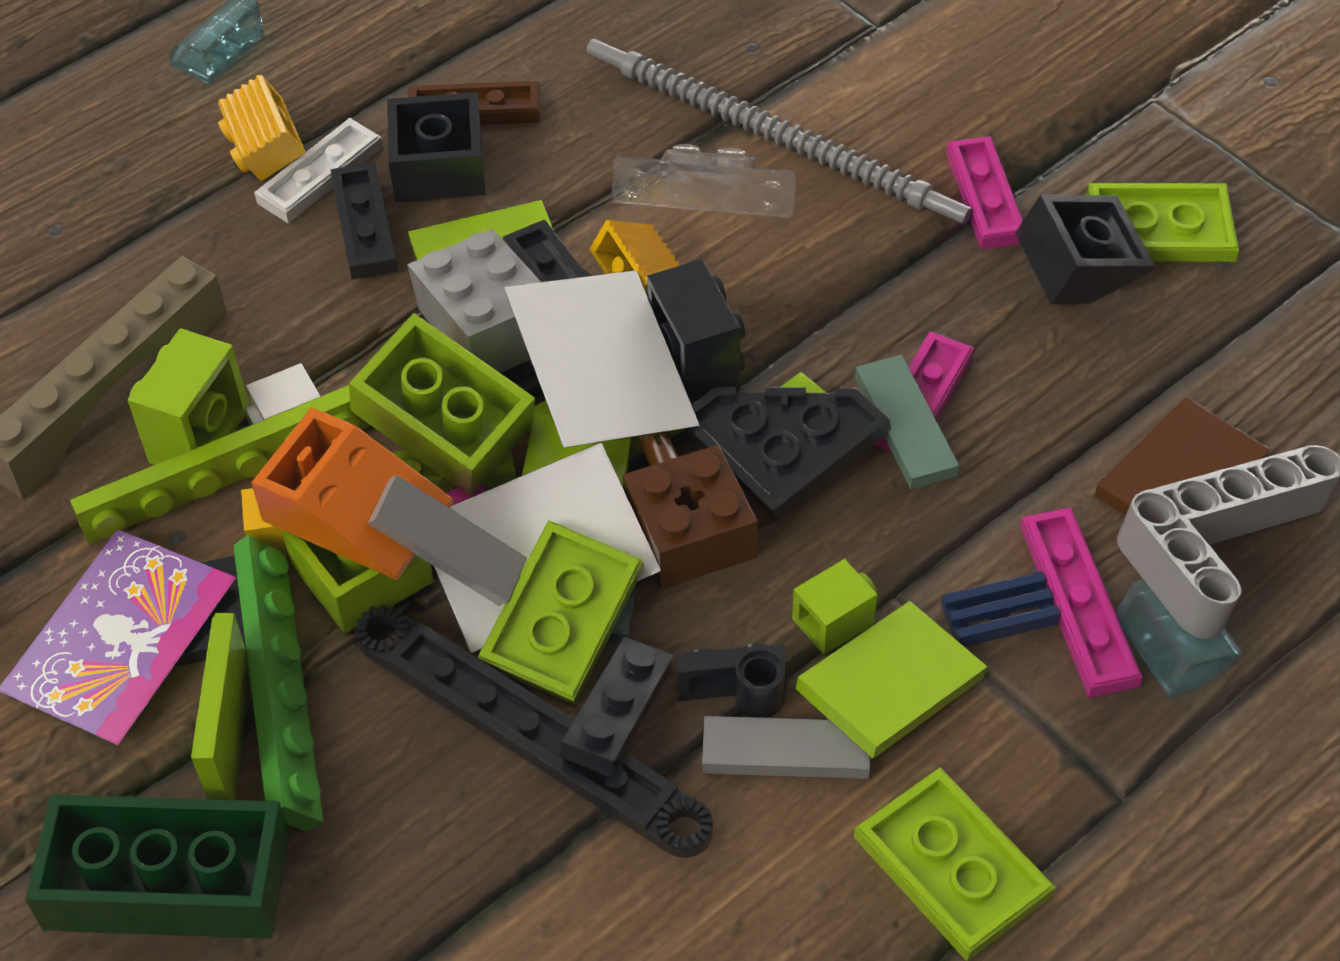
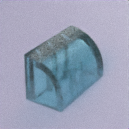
(219, 40)
(1172, 654)

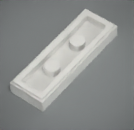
(310, 175)

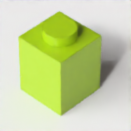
(835, 606)

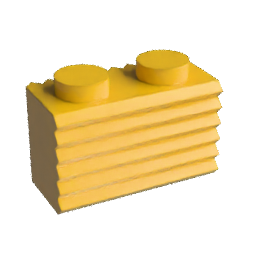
(259, 128)
(631, 247)

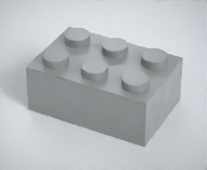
(466, 297)

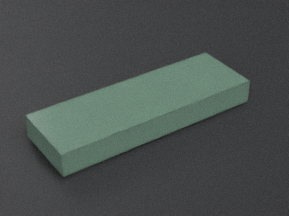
(914, 433)

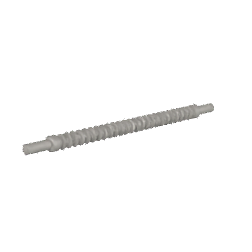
(918, 193)

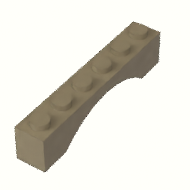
(48, 416)

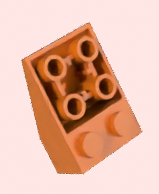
(327, 486)

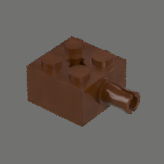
(690, 511)

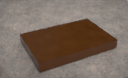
(1178, 448)

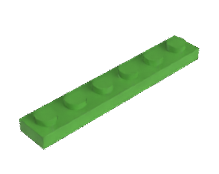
(277, 683)

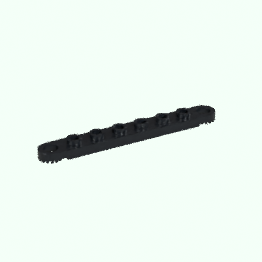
(530, 729)

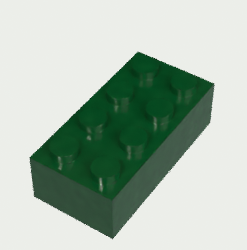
(159, 866)

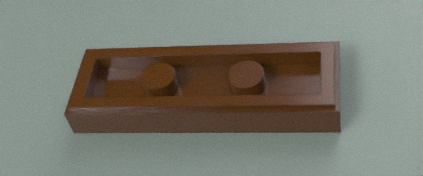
(497, 101)

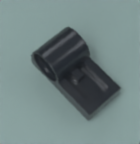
(730, 672)

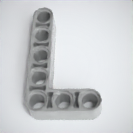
(1173, 525)

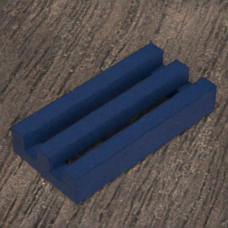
(996, 602)

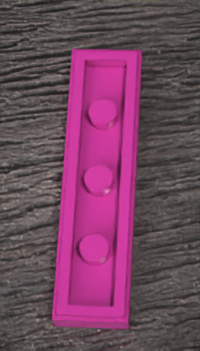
(1085, 608)

